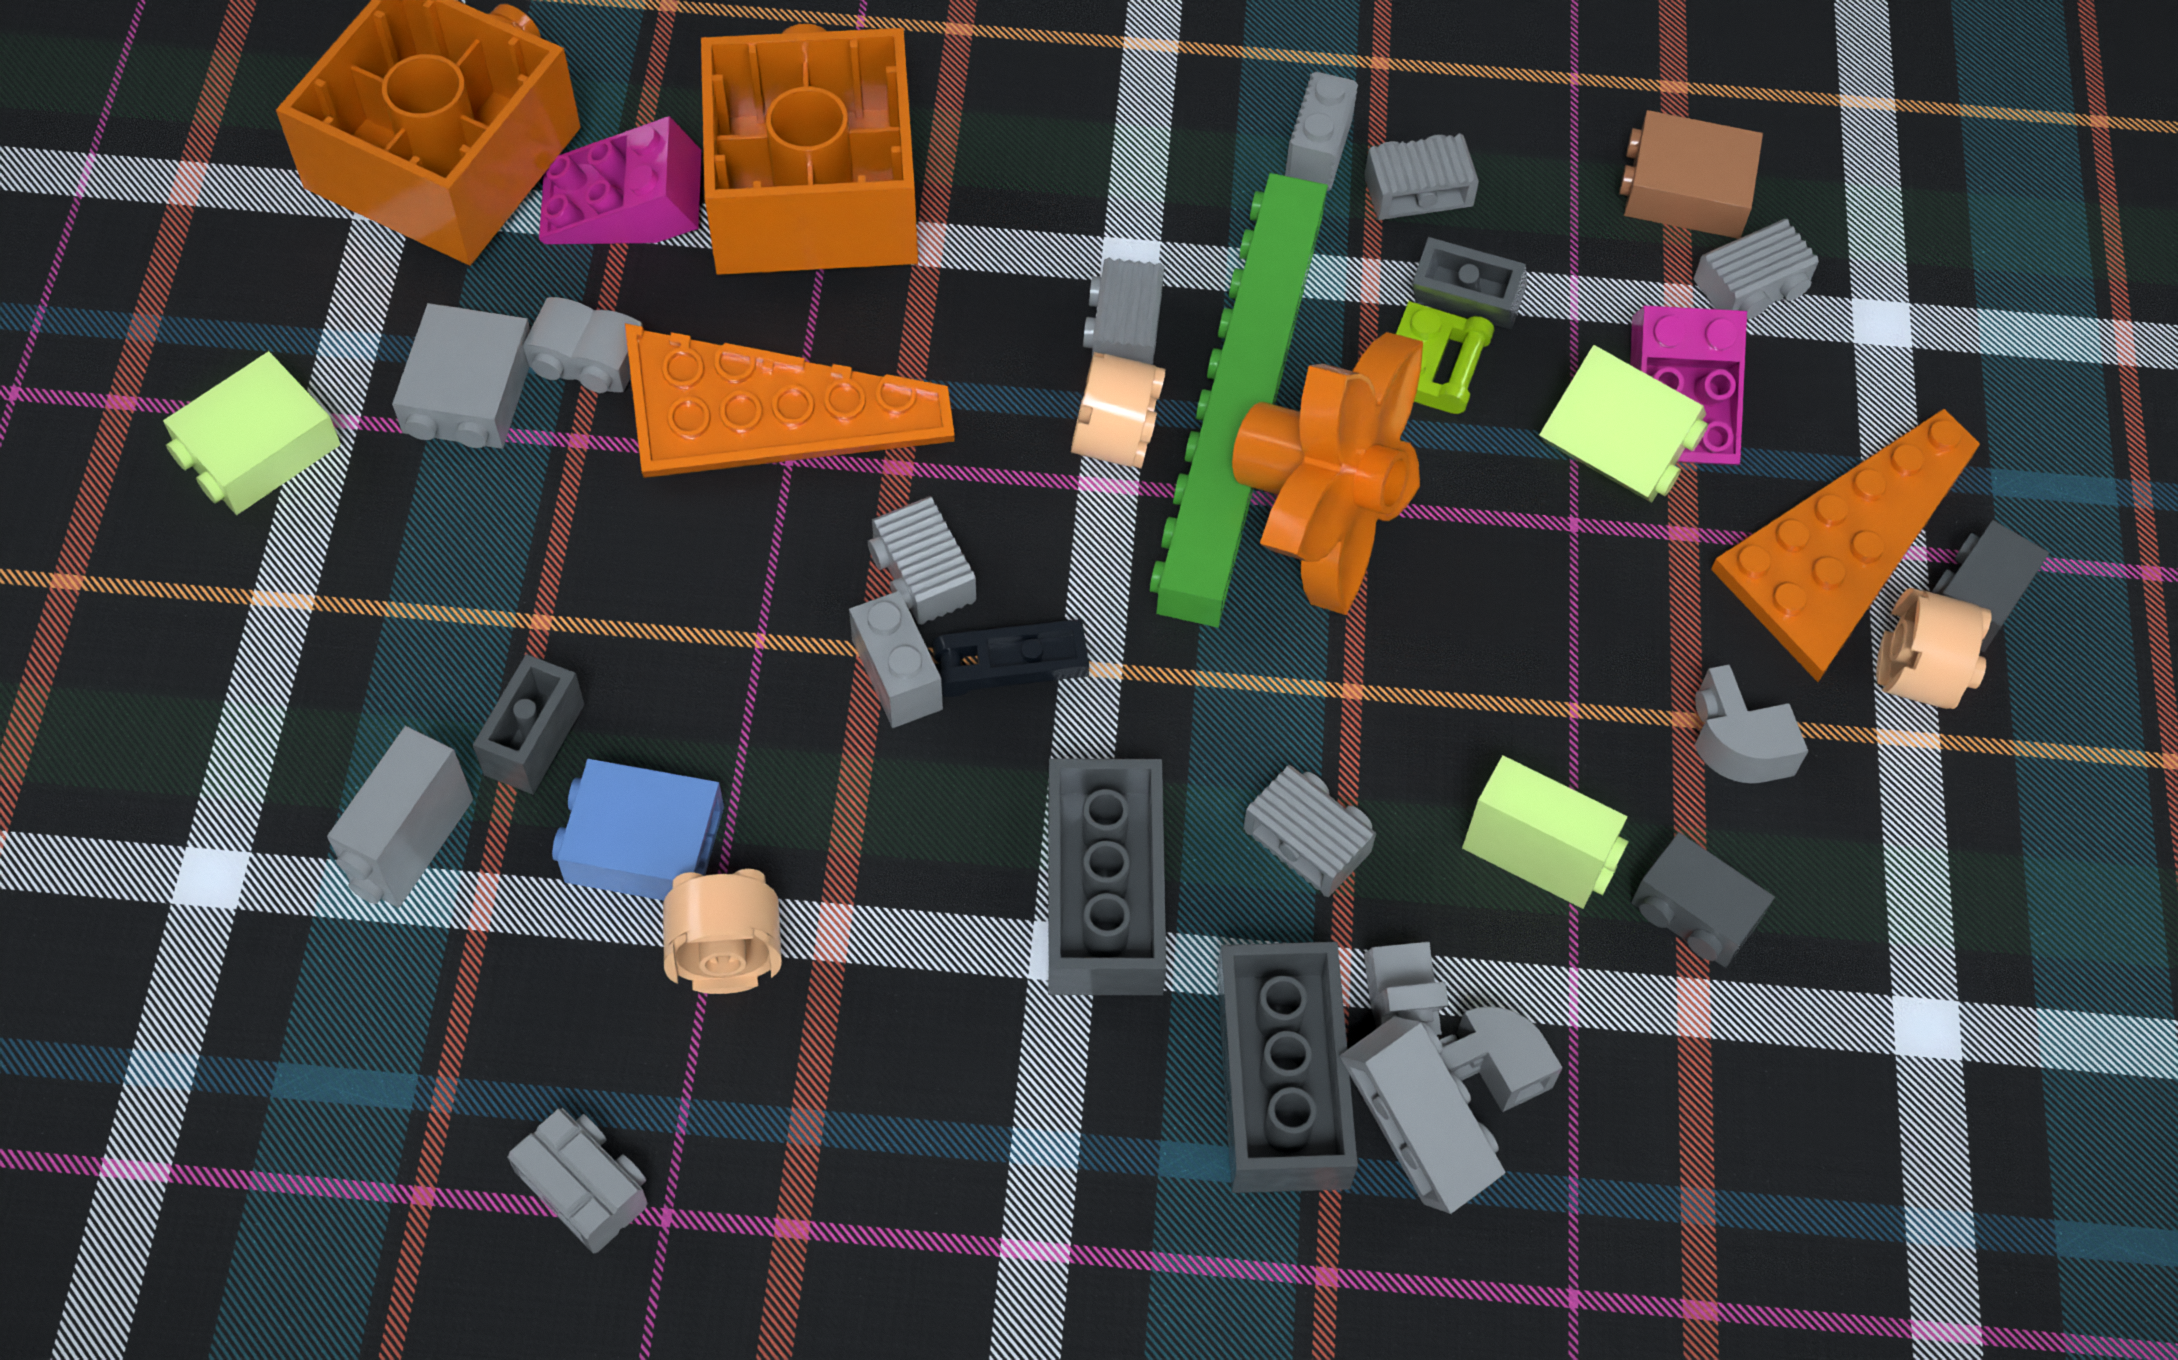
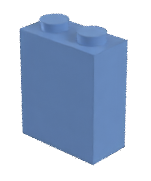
(636, 829)

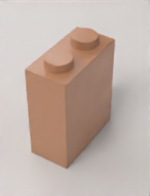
(1691, 174)

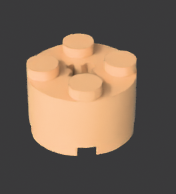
(1117, 410)
(1933, 649)
(721, 931)

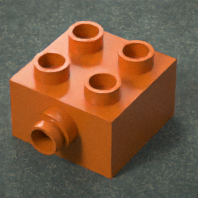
(432, 119)
(808, 150)

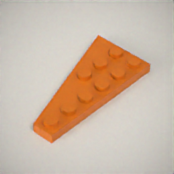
(752, 406)
(1835, 551)

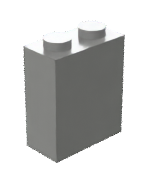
(463, 376)
(400, 818)

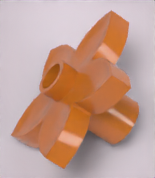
(1335, 465)

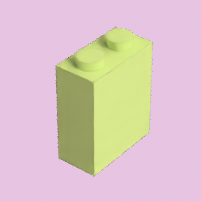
(1625, 425)
(250, 434)
(1546, 833)

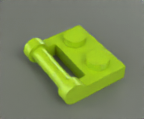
(1435, 330)

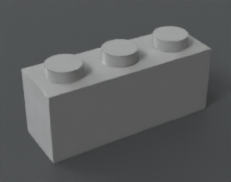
(1424, 1113)

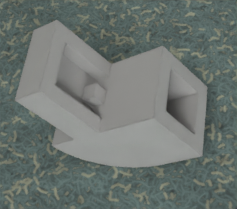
(1745, 743)
(1404, 984)
(1505, 1052)

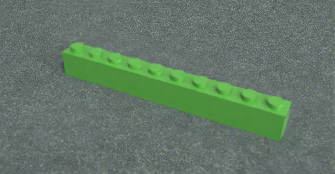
(1245, 372)

